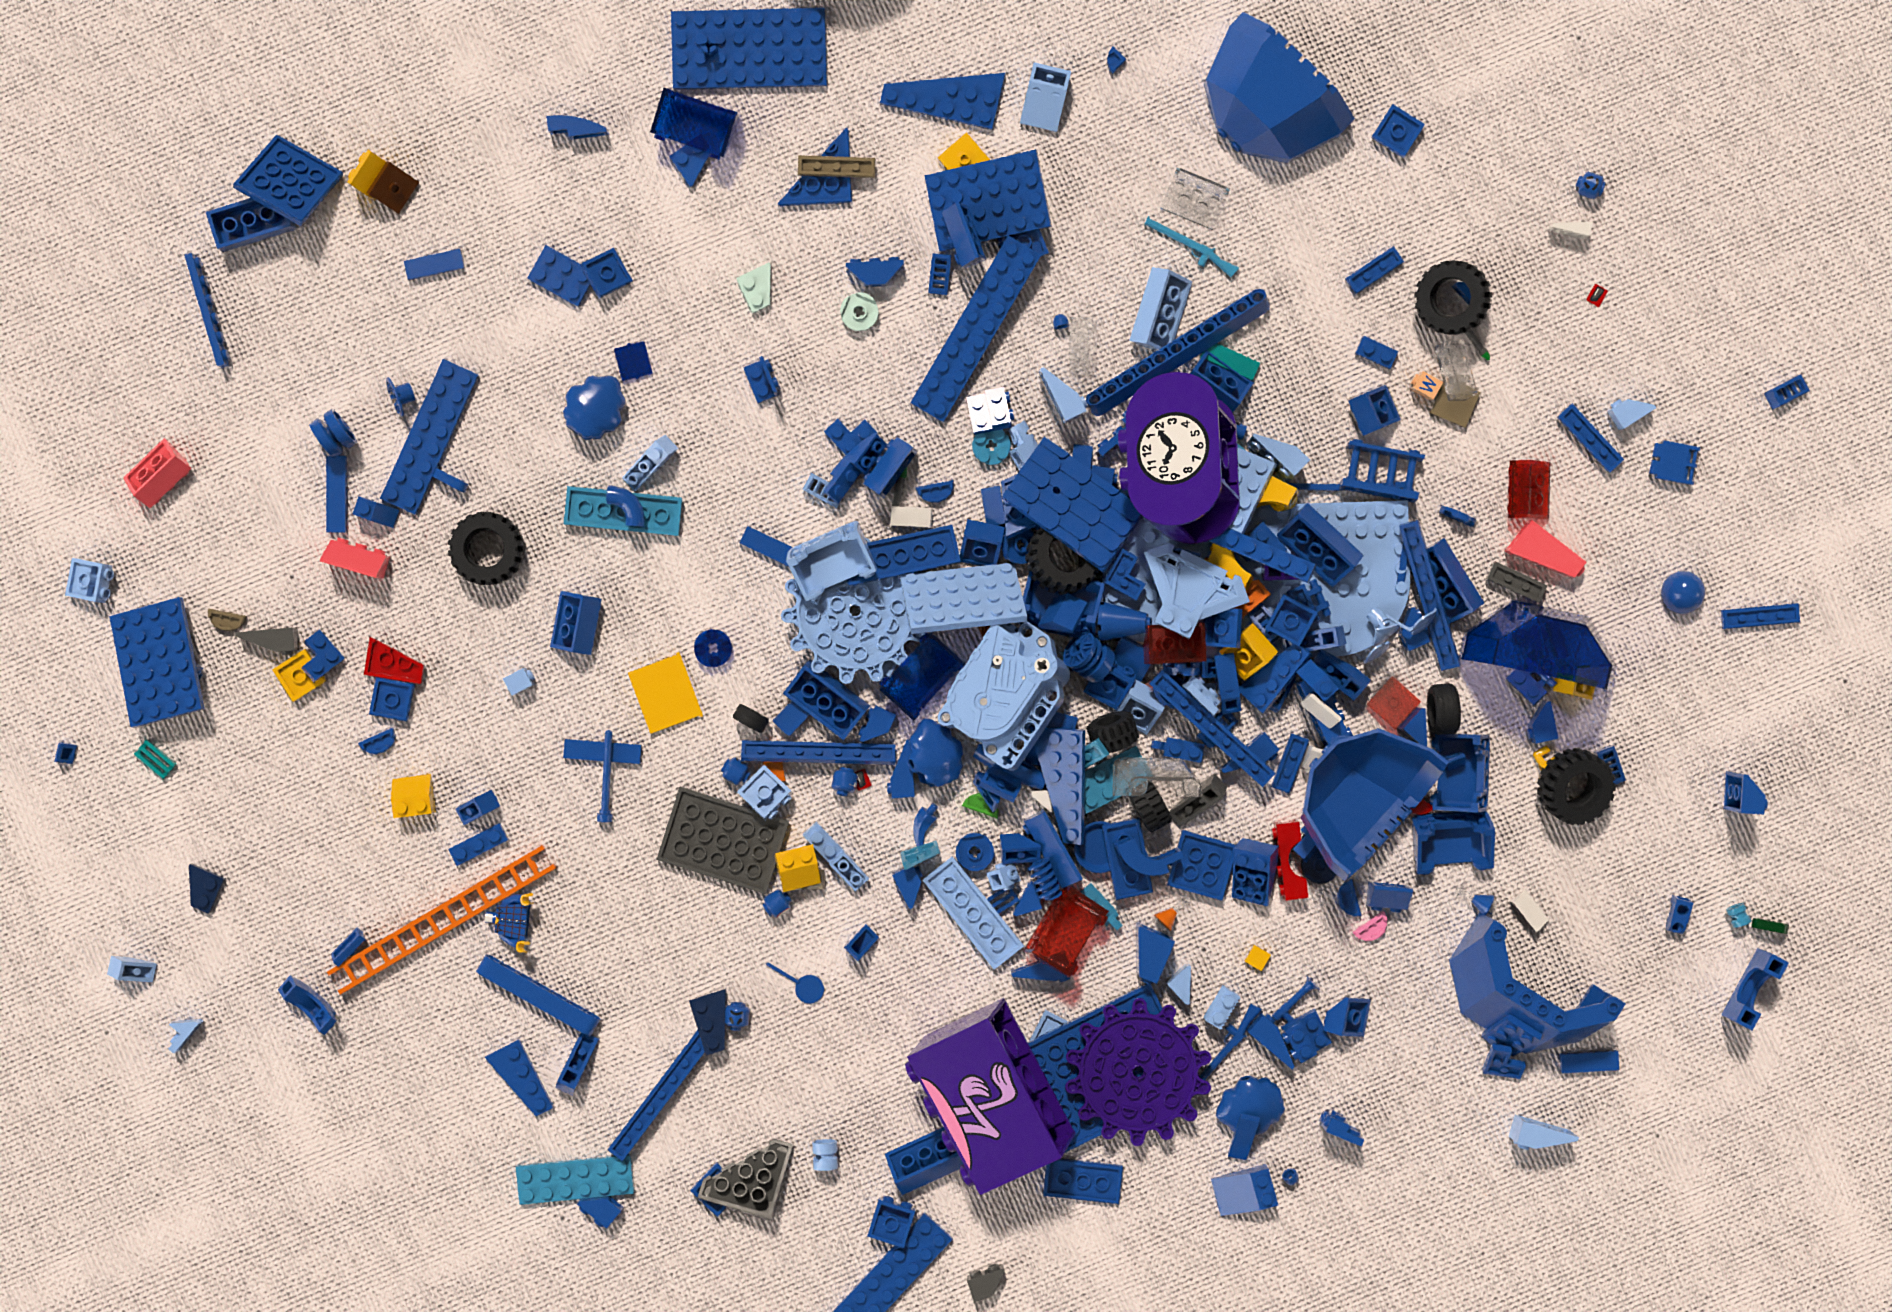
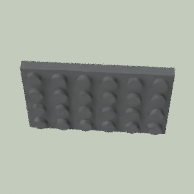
(722, 840)

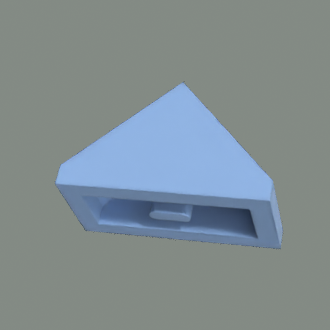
(1181, 983)

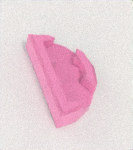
(1373, 928)

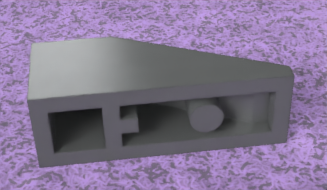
(276, 640)
(1189, 807)

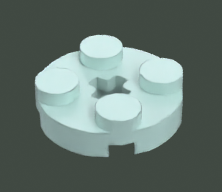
(854, 302)

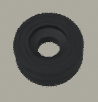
(750, 718)

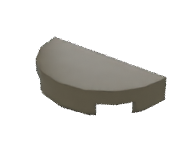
(225, 620)

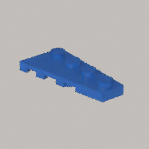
(519, 1073)

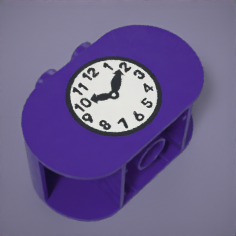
(1181, 458)

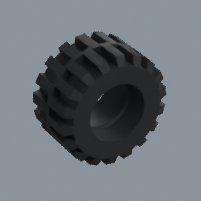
(1114, 730)
(1151, 808)

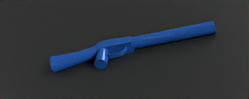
(1238, 1035)

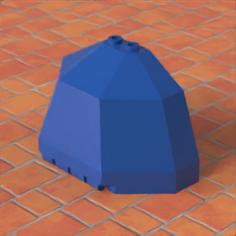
(1269, 98)
(1361, 791)

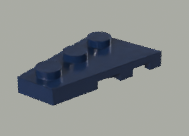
(710, 1020)

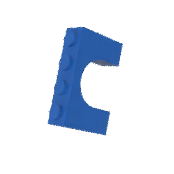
(1741, 1004)

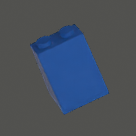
(1151, 952)

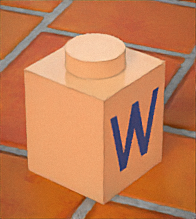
(1425, 385)

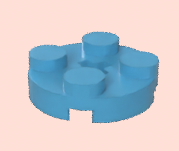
(984, 454)

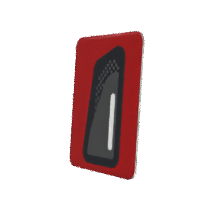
(1596, 295)
(863, 779)

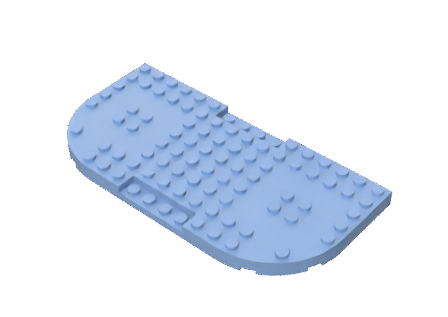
(1371, 584)

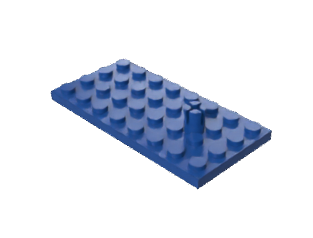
(748, 48)

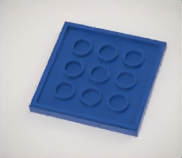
(288, 180)

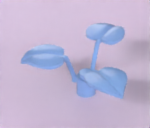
(1383, 631)

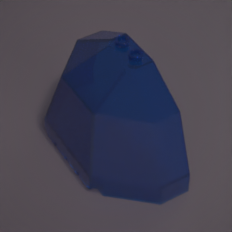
(1541, 643)

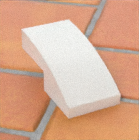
(911, 516)

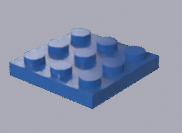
(1204, 865)

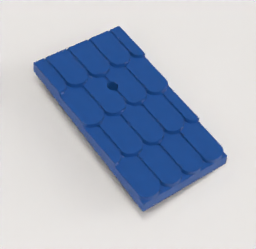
(1073, 504)

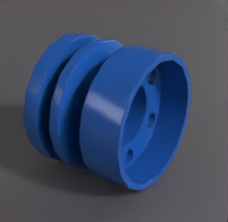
(1089, 657)

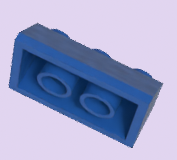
(963, 235)
(1227, 384)
(889, 467)
(575, 623)
(1743, 795)

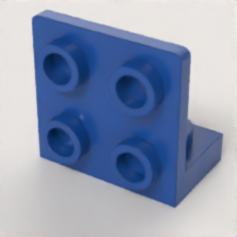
(761, 381)

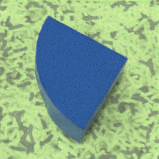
(1115, 59)

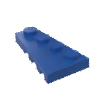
(1272, 679)

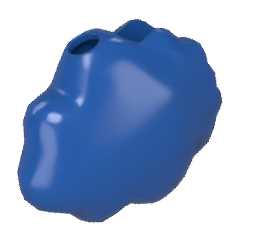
(594, 407)
(935, 754)
(1252, 1098)

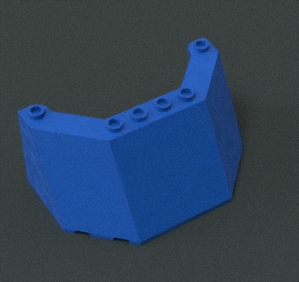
(1490, 992)

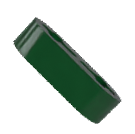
(1770, 925)

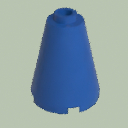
(1121, 621)

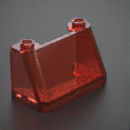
(1065, 930)

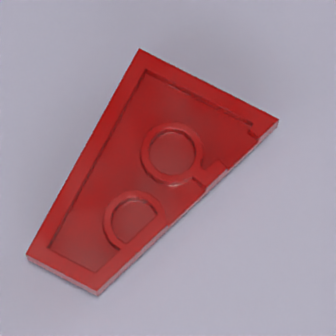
(391, 664)

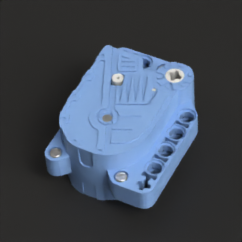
(1005, 690)

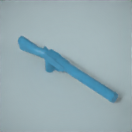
(1206, 252)

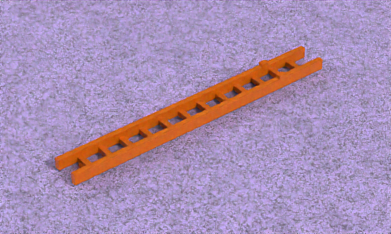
(444, 906)

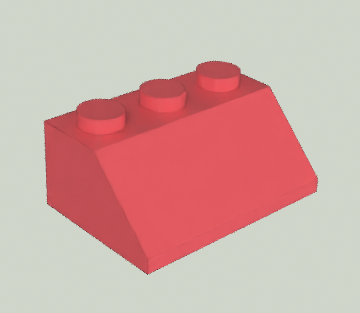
(157, 473)
(356, 558)

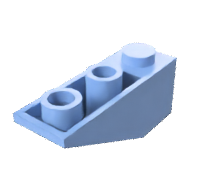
(650, 462)

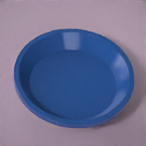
(1093, 853)

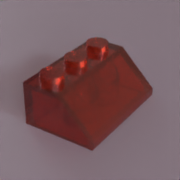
(1529, 489)
(1169, 647)

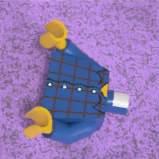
(512, 920)

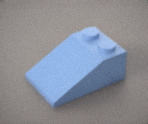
(1065, 399)
(1537, 1134)

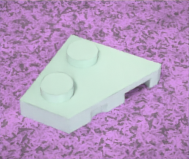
(756, 287)

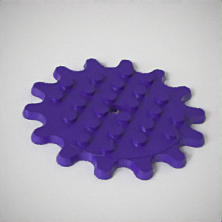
(1144, 1100)

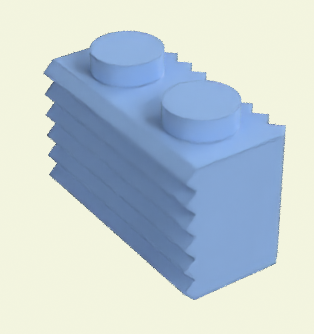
(1221, 1007)

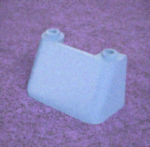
(830, 560)

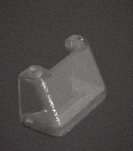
(1133, 774)

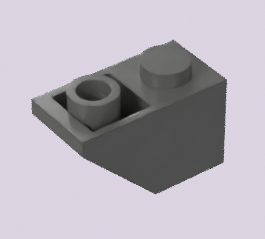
(984, 1283)

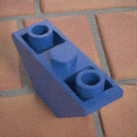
(875, 272)

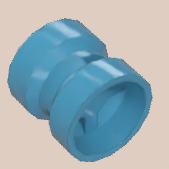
(1738, 915)

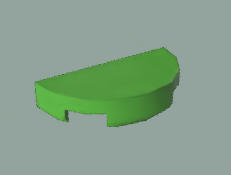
(977, 803)

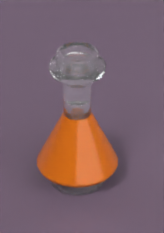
(1165, 919)

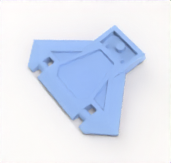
(1191, 589)

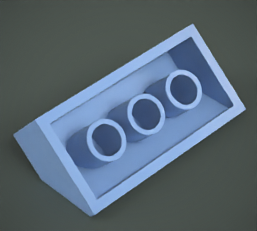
(1160, 309)

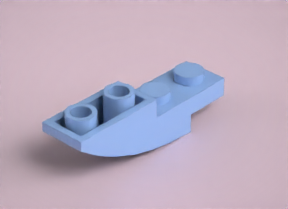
(836, 856)

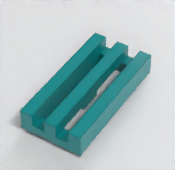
(142, 748)

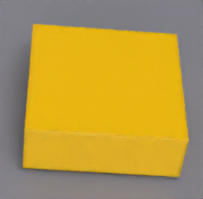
(1257, 957)

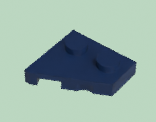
(204, 887)

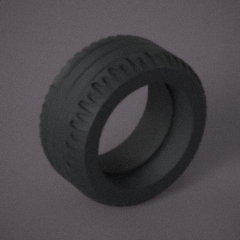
(1443, 709)

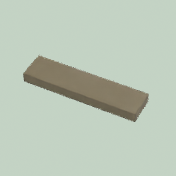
(836, 166)

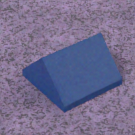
(1415, 726)

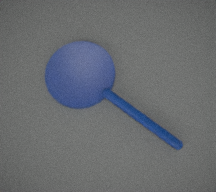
(808, 988)

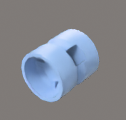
(825, 1154)

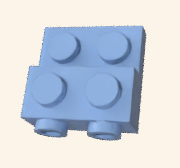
(89, 580)
(1200, 693)
(765, 793)

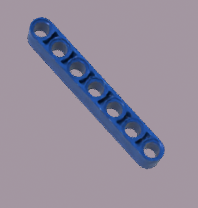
(538, 995)

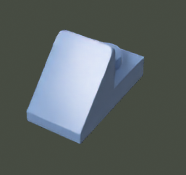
(185, 1029)

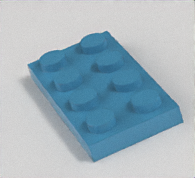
(1100, 781)

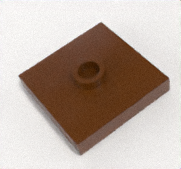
(392, 187)

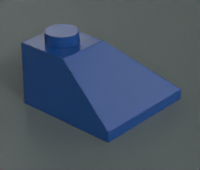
(1348, 1017)

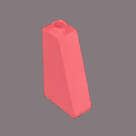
(1545, 550)

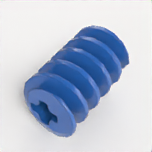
(1045, 879)

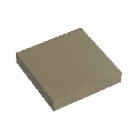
(1453, 411)

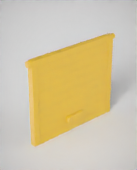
(665, 693)

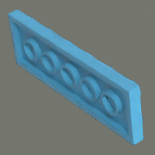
(589, 509)
(574, 1179)

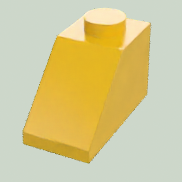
(1574, 689)

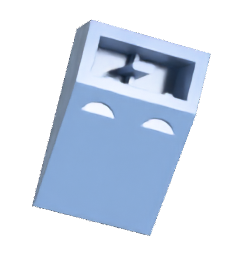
(1045, 97)
(1289, 458)

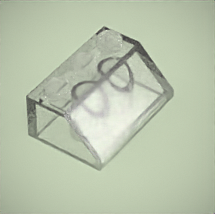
(1195, 198)

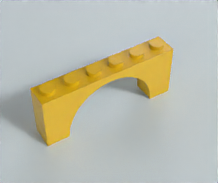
(1275, 493)

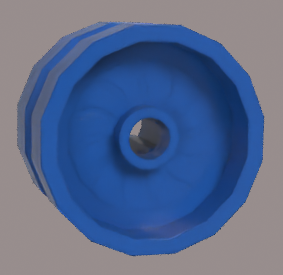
(333, 433)

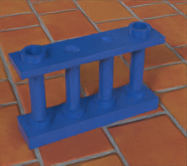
(1370, 487)

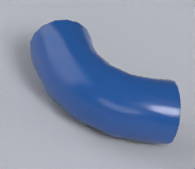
(628, 503)

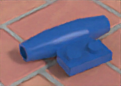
(1005, 782)

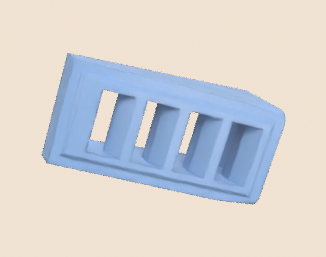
(806, 488)

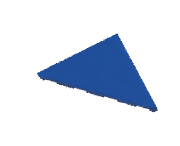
(823, 190)

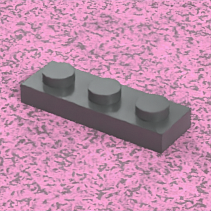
(1516, 582)

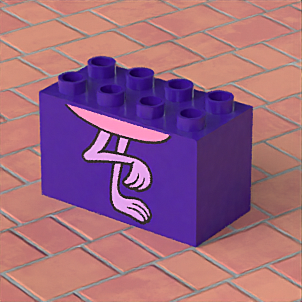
(990, 1097)

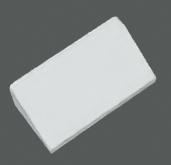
(1320, 710)
(1530, 911)

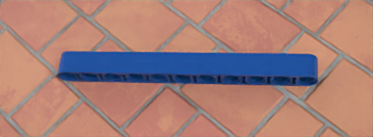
(1178, 351)

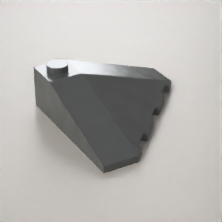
(751, 1184)

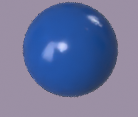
(1683, 592)

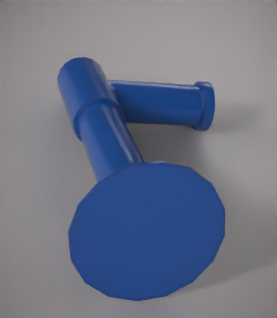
(1283, 1010)

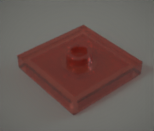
(1393, 703)

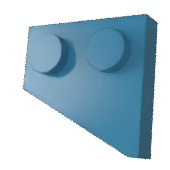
(919, 854)

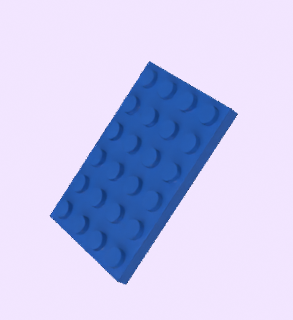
(1000, 193)
(156, 662)

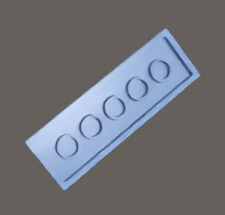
(973, 912)

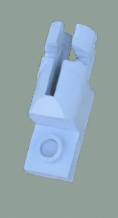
(1025, 444)

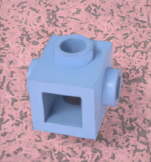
(1003, 876)

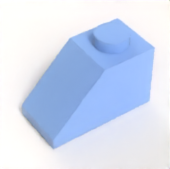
(1628, 411)
(131, 969)

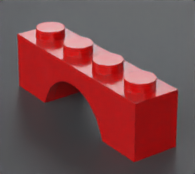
(1292, 885)

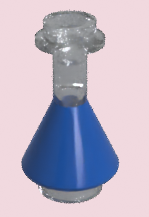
(1483, 903)

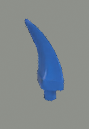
(923, 820)

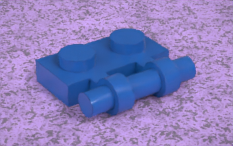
(1316, 590)
(1528, 686)

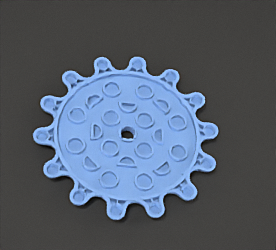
(851, 640)

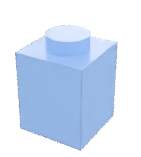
(519, 681)

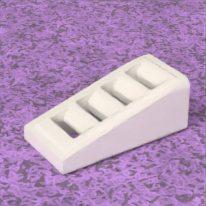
(1574, 229)

